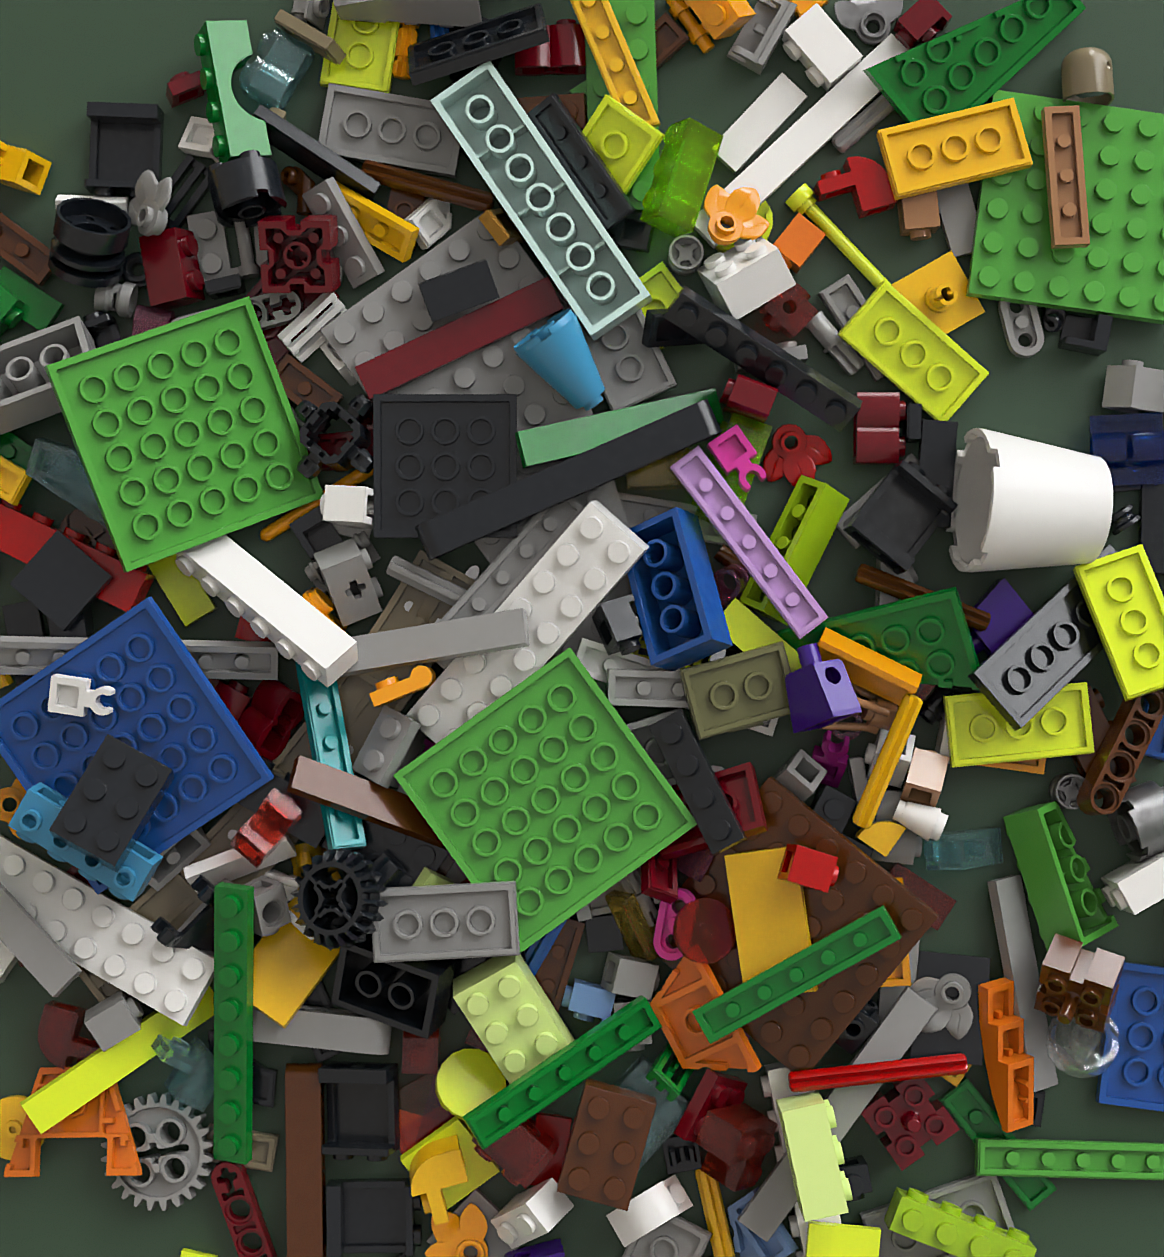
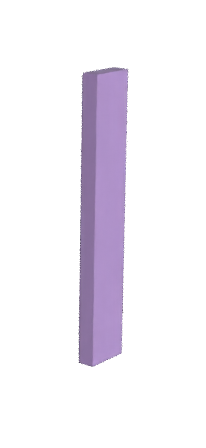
(748, 542)

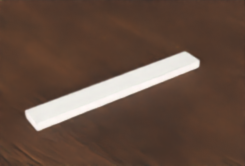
(810, 131)

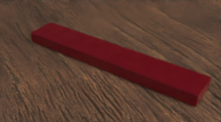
(459, 338)

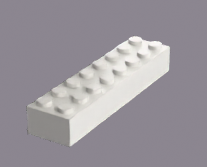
(557, 601)

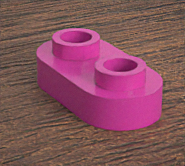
(664, 926)

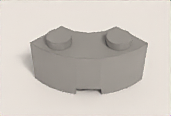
(1134, 388)

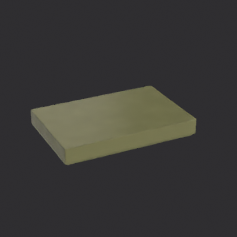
(737, 690)

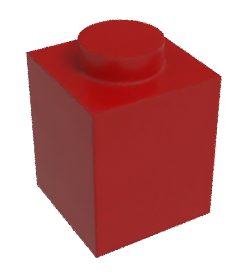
(808, 868)

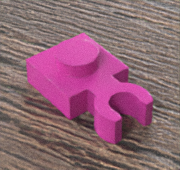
(734, 453)

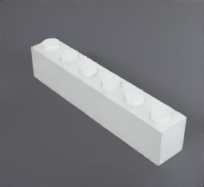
(271, 608)

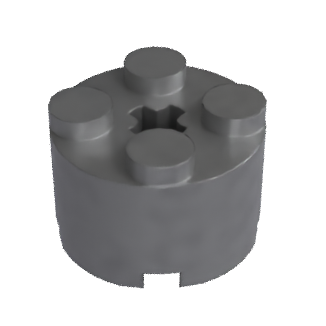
(1140, 821)

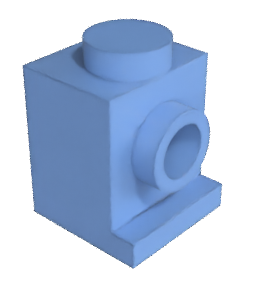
(588, 1000)

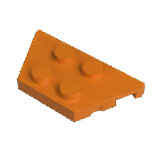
(684, 991)

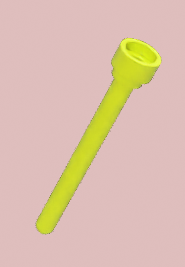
(804, 202)

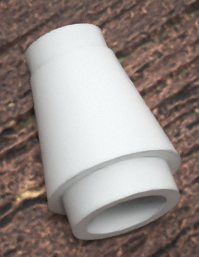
(921, 819)

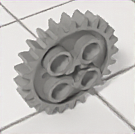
(164, 1182)

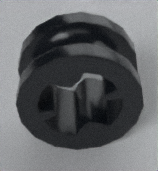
(1123, 519)

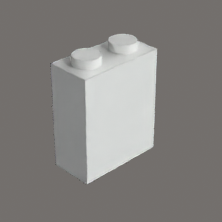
(1135, 884)

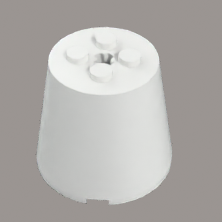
(1027, 504)

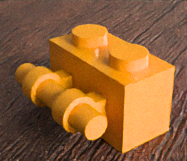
(718, 19)

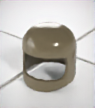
(1087, 72)

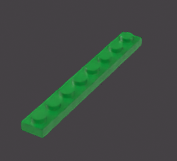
(233, 1021)

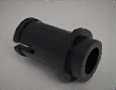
(934, 706)

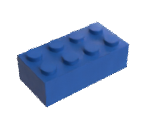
(677, 592)

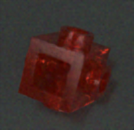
(800, 311)

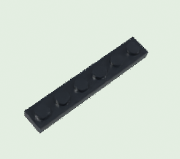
(762, 358)

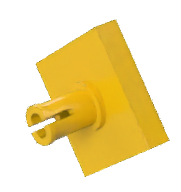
(941, 293)

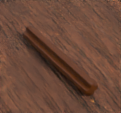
(429, 186)
(905, 589)

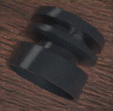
(89, 242)

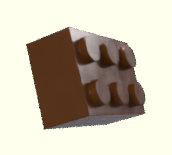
(606, 1144)

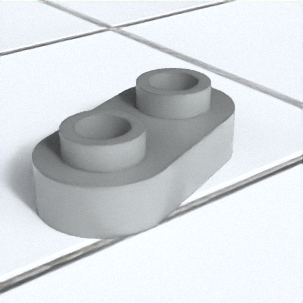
(1018, 324)

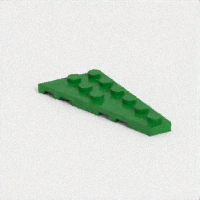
(970, 61)
(918, 632)

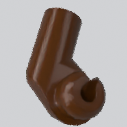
(299, 183)

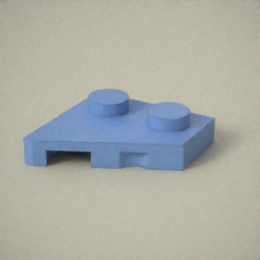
(749, 1243)

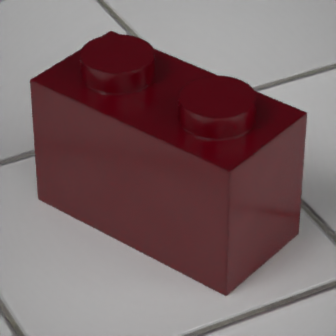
(172, 268)

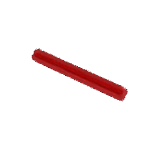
(877, 1072)

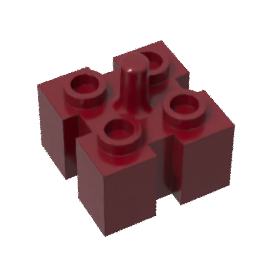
(299, 253)
(908, 1120)

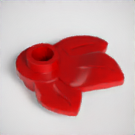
(797, 460)

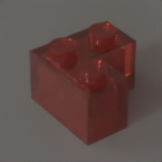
(736, 1144)

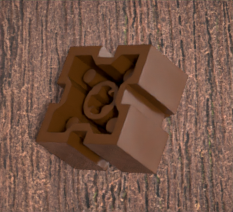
(1078, 983)

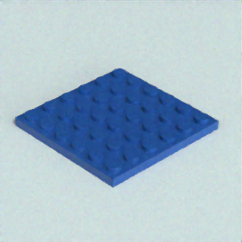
(159, 708)

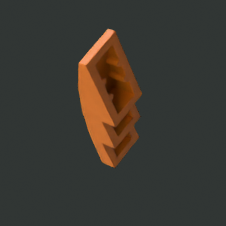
(1007, 1065)

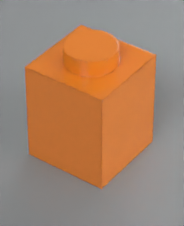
(799, 242)

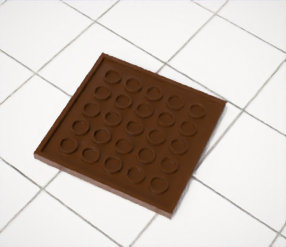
(811, 1022)

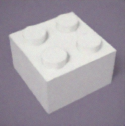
(745, 276)

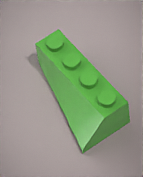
(1056, 875)

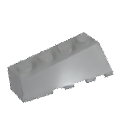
(412, 12)

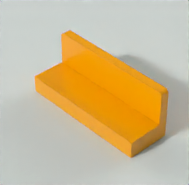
(869, 668)

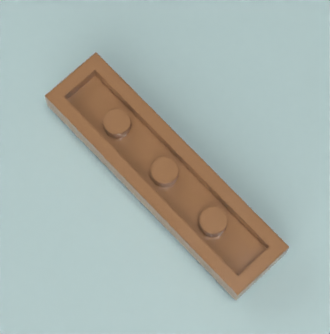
(1065, 177)

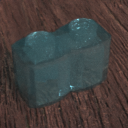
(276, 70)

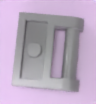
(214, 248)

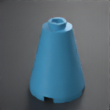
(563, 359)

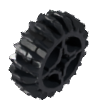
(352, 897)

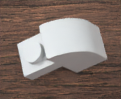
(649, 1210)

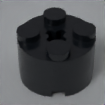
(245, 189)

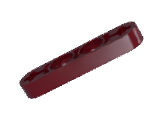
(237, 1224)

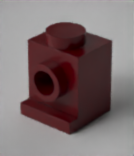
(921, 23)

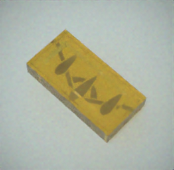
(632, 924)

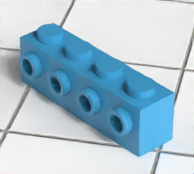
(36, 816)

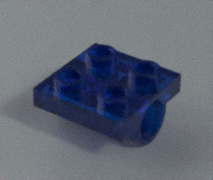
(1130, 447)

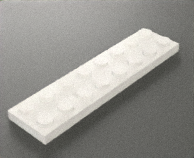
(106, 935)

